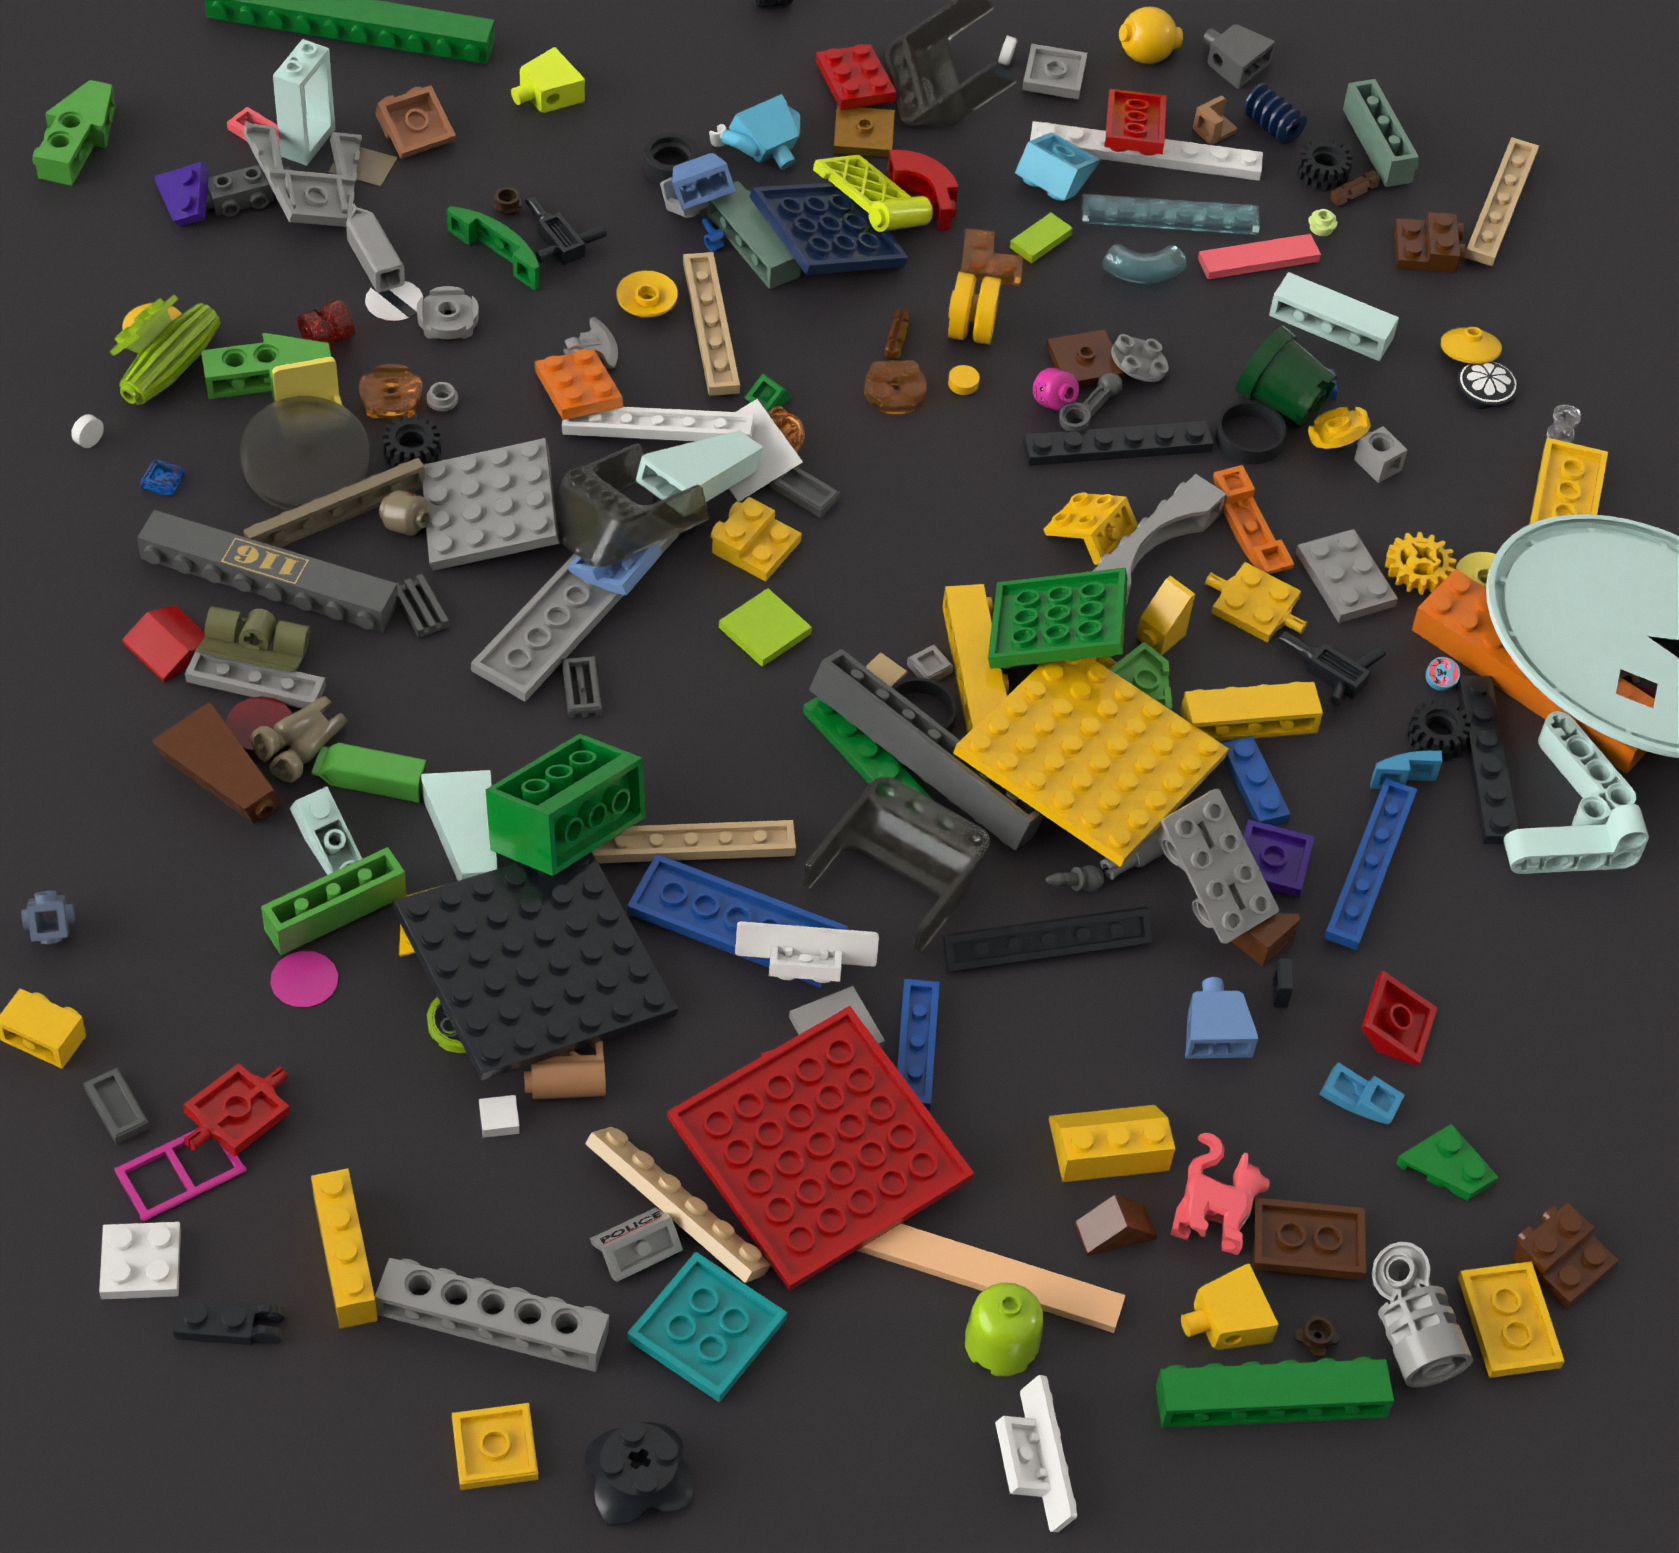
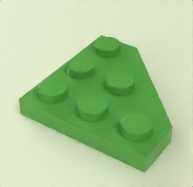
(1147, 672)

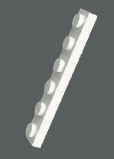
(659, 424)

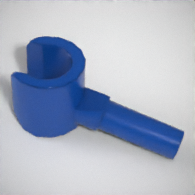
(713, 238)

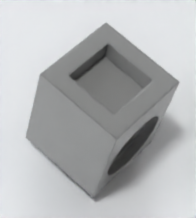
(1380, 454)

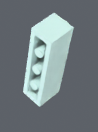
(1333, 316)

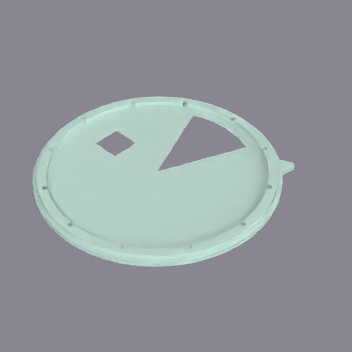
(1579, 605)

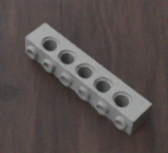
(506, 1330)

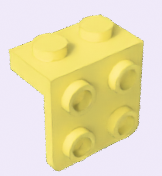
(307, 378)

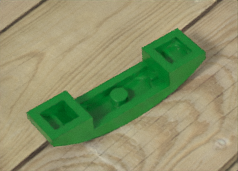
(475, 226)

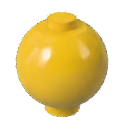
(1150, 35)

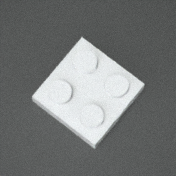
(140, 1260)

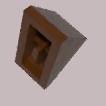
(1268, 937)
(1115, 1225)

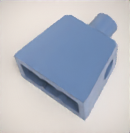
(701, 180)
(1219, 1024)

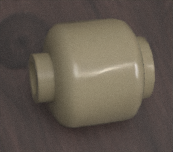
(404, 512)

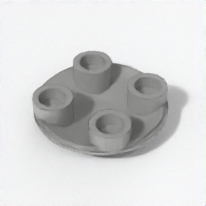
(1140, 358)

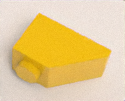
(1166, 616)

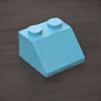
(1056, 166)

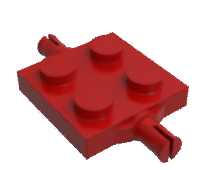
(236, 1109)

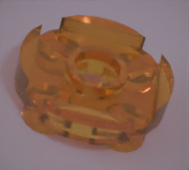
(895, 372)
(379, 403)

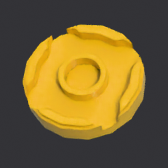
(1339, 427)

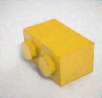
(41, 1027)

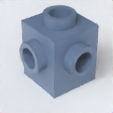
(43, 929)

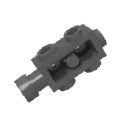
(238, 191)

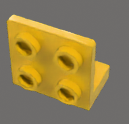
(1097, 520)

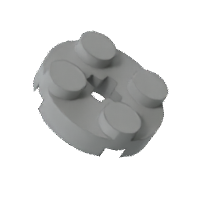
(457, 325)

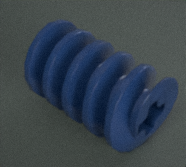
(1274, 114)

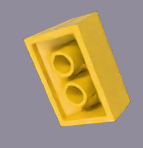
(1112, 1143)

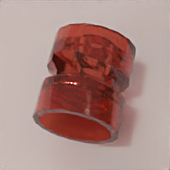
(328, 325)

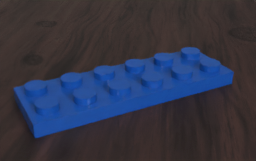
(711, 907)

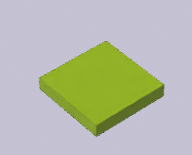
(765, 627)

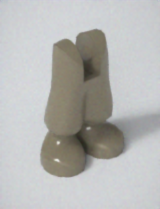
(303, 733)

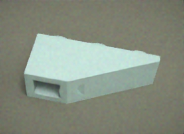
(325, 830)

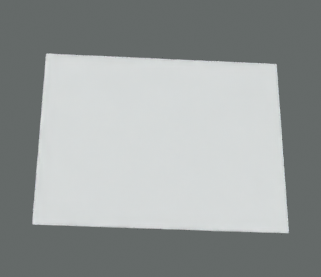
(776, 456)

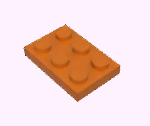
(578, 384)

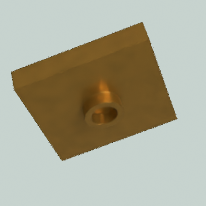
(864, 131)

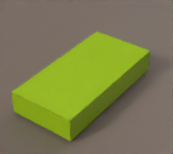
(1041, 237)

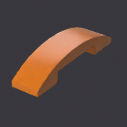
(1248, 522)

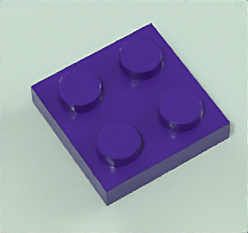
(1279, 855)

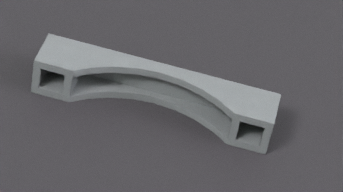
(1187, 511)

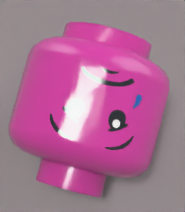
(1055, 388)

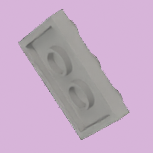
(1346, 576)

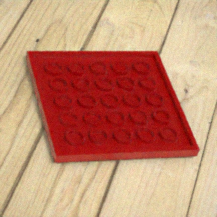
(820, 1147)

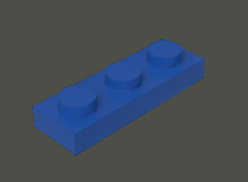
(1255, 782)

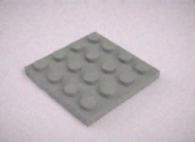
(490, 504)

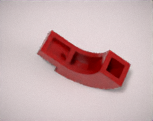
(926, 178)

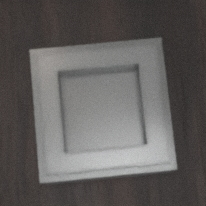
(930, 664)

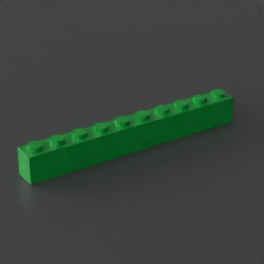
(368, 23)

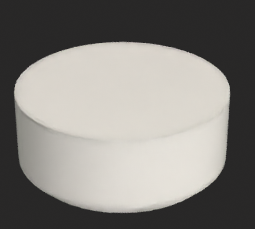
(1007, 50)
(87, 431)

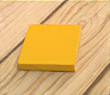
(494, 1446)

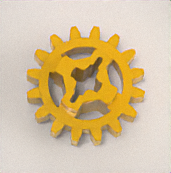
(1419, 562)

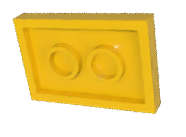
(1510, 1319)

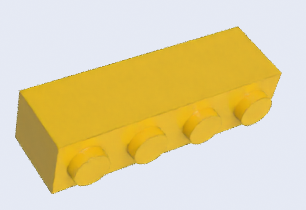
(1254, 710)
(344, 1248)

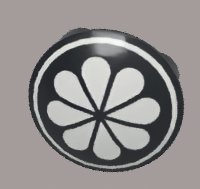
(1487, 384)

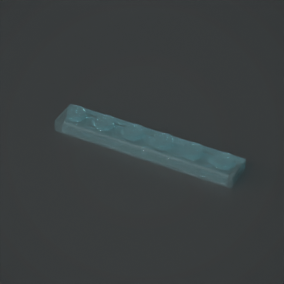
(1170, 214)

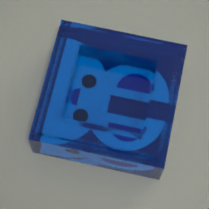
(162, 478)

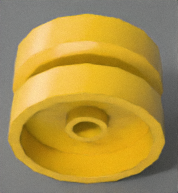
(974, 308)

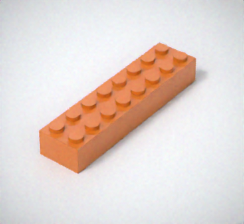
(1460, 624)

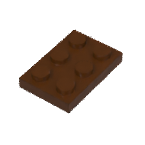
(1309, 1238)

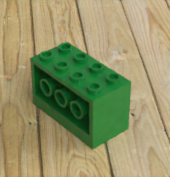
(565, 804)

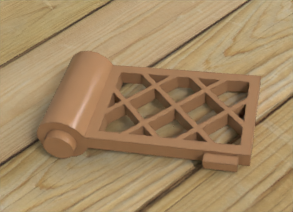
(568, 1076)

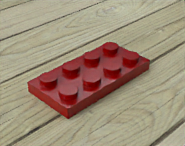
(1135, 122)

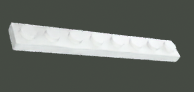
(1176, 154)

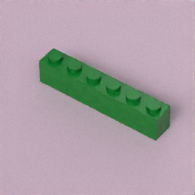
(1274, 1392)

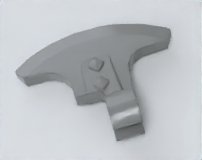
(597, 338)

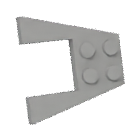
(309, 195)

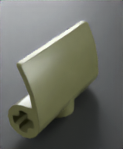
(255, 638)

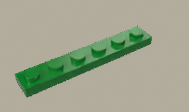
(856, 747)

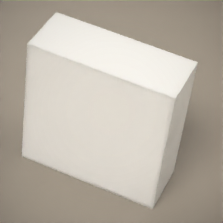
(499, 1116)

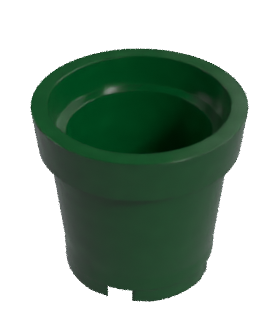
(1286, 377)

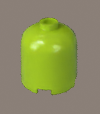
(1004, 1329)

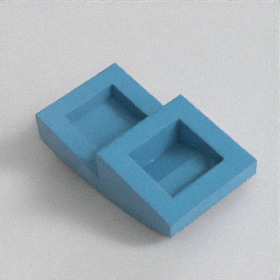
(1407, 766)
(1365, 1098)

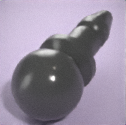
(1088, 878)

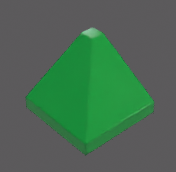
(768, 393)

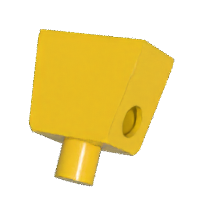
(1232, 1312)

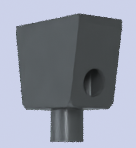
(1238, 53)

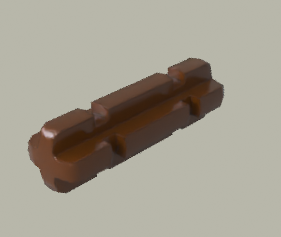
(1355, 188)
(897, 334)

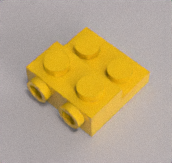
(754, 539)

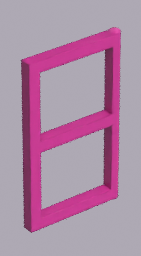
(192, 1191)

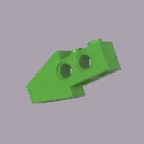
(73, 131)
(250, 366)

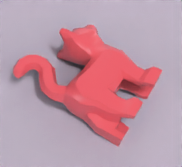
(1218, 1201)

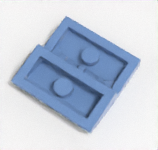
(619, 576)

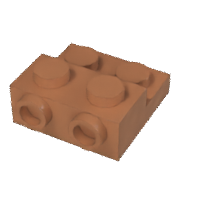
(414, 121)

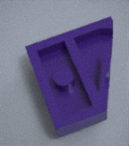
(185, 192)

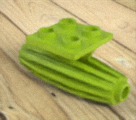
(163, 347)

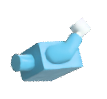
(763, 132)

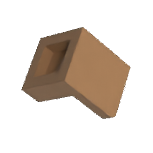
(1211, 122)

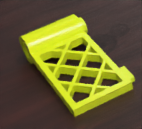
(890, 205)

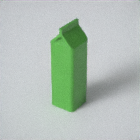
(371, 771)

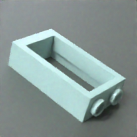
(302, 133)

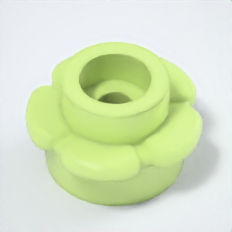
(1322, 222)

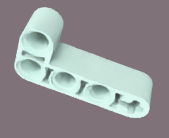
(1585, 769)
(1580, 848)

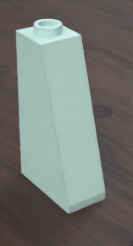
(710, 462)
(461, 819)

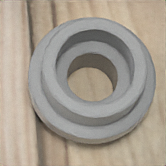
(442, 396)

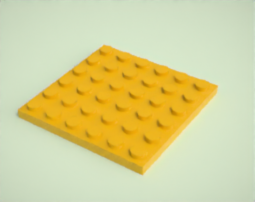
(1092, 754)

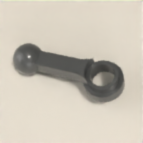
(1108, 386)

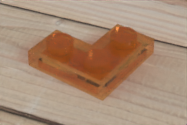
(981, 261)

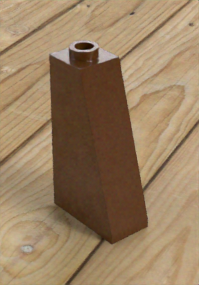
(217, 761)

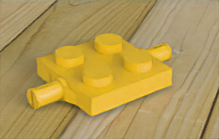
(1256, 602)

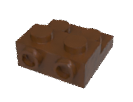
(1429, 243)
(1564, 1254)

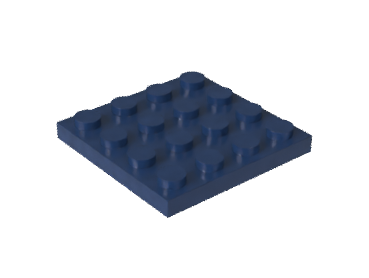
(826, 229)

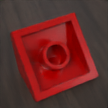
(165, 641)
(1398, 1020)

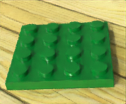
(1058, 618)

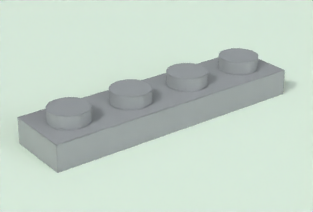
(253, 680)

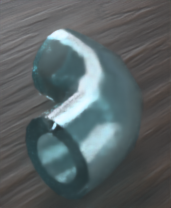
(1144, 267)

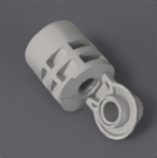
(1419, 1318)

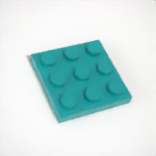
(707, 1326)

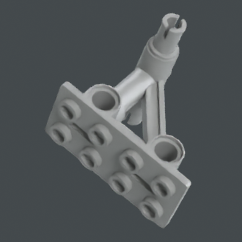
(1217, 861)

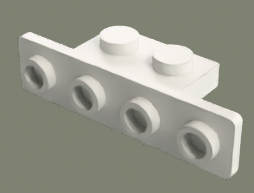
(806, 950)
(1036, 1456)

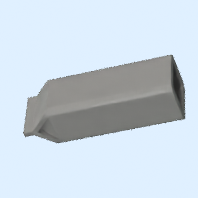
(374, 250)

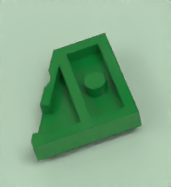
(1450, 1164)

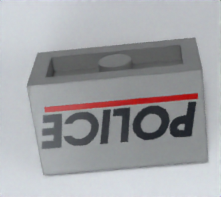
(638, 1243)

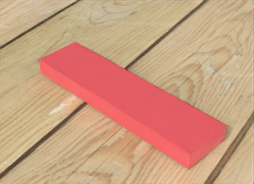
(1259, 256)

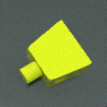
(549, 83)

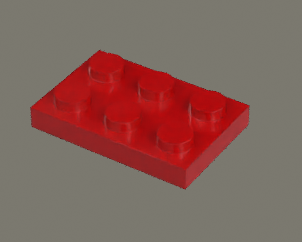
(855, 76)

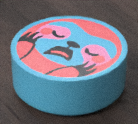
(1442, 674)

